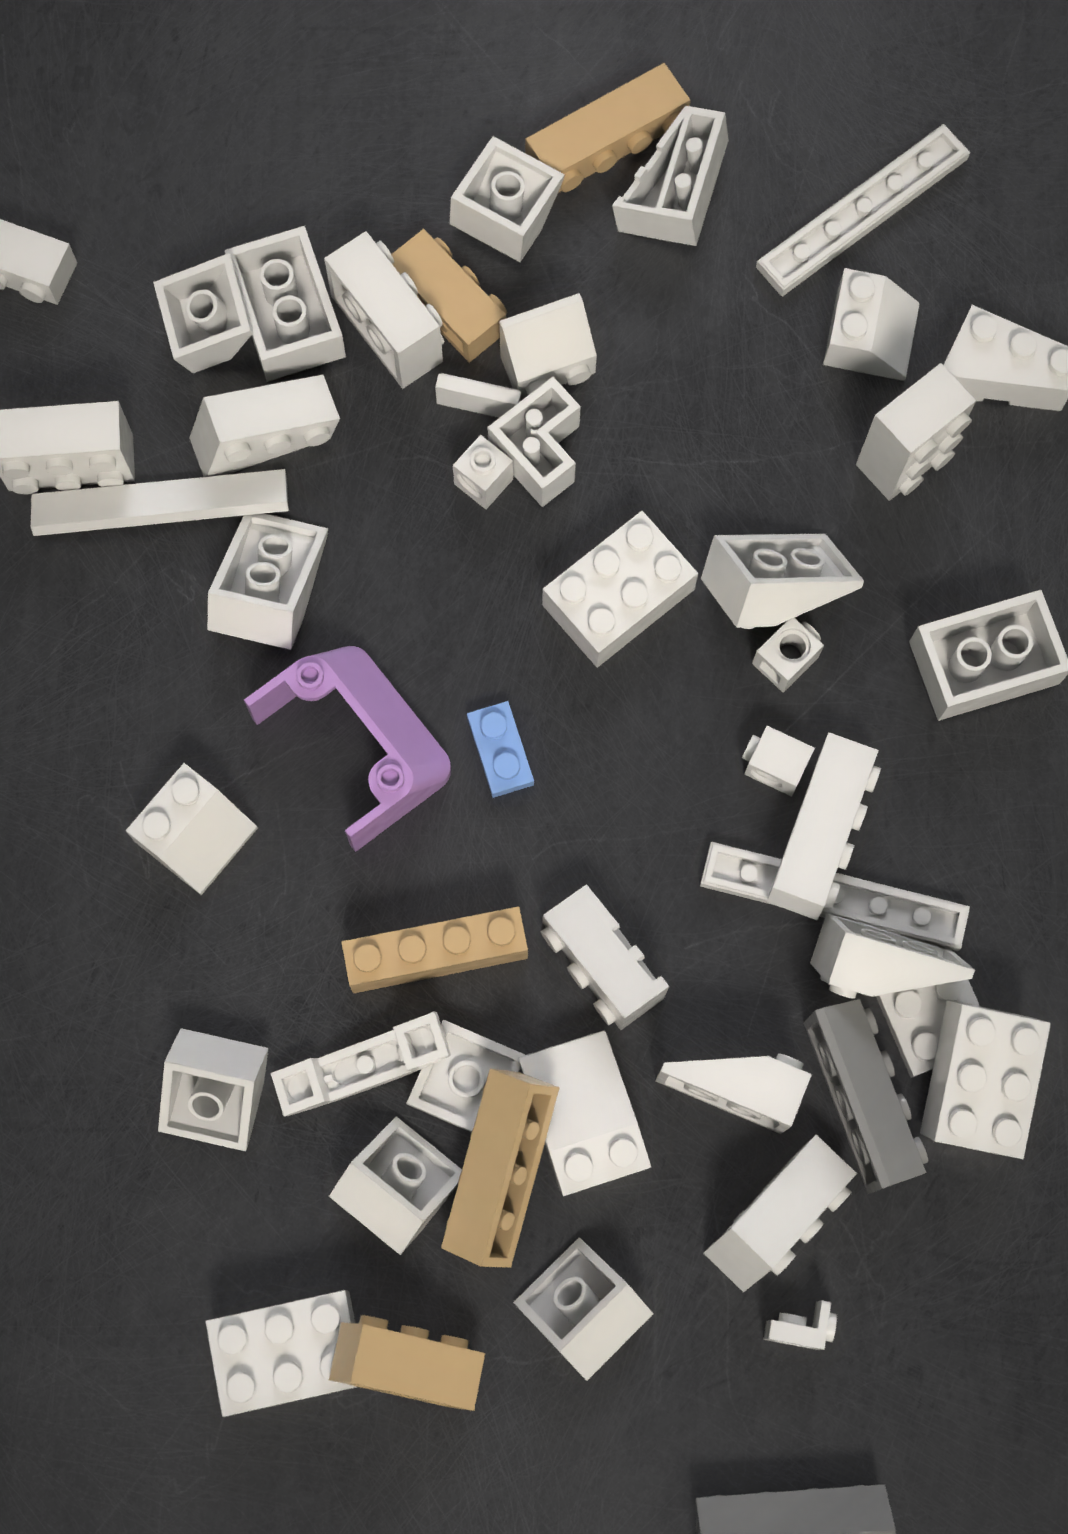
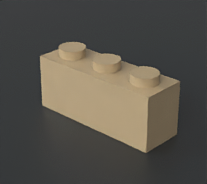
(467, 312)
(407, 1363)

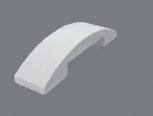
(361, 1066)

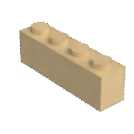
(610, 127)
(435, 950)
(500, 1168)

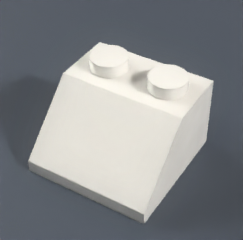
(505, 198)
(204, 313)
(871, 326)
(548, 344)
(191, 829)
(212, 1089)
(396, 1185)
(583, 1308)

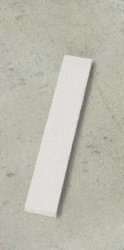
(862, 210)
(159, 502)
(859, 900)

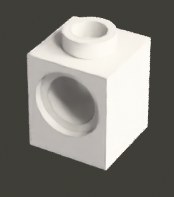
(483, 472)
(776, 666)
(777, 760)

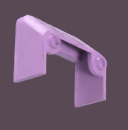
(414, 761)

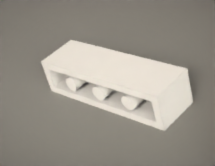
(34, 263)
(823, 827)

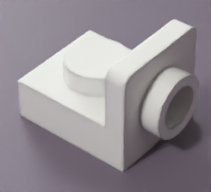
(793, 1330)

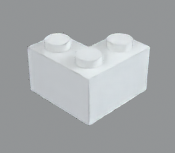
(531, 439)

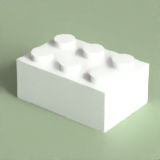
(287, 304)
(385, 308)
(916, 433)
(65, 447)
(619, 588)
(989, 655)
(985, 1079)
(277, 1352)

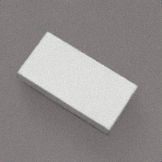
(475, 395)

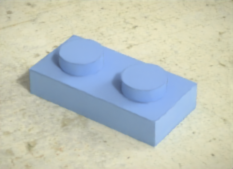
(500, 749)

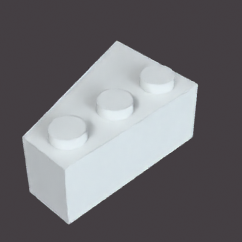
(678, 181)
(1009, 363)
(262, 424)
(602, 958)
(782, 1215)

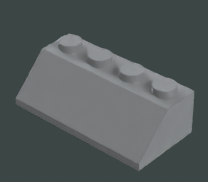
(864, 1095)
(808, 1511)

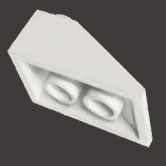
(776, 576)
(266, 580)
(880, 962)
(749, 1087)
(593, 1122)

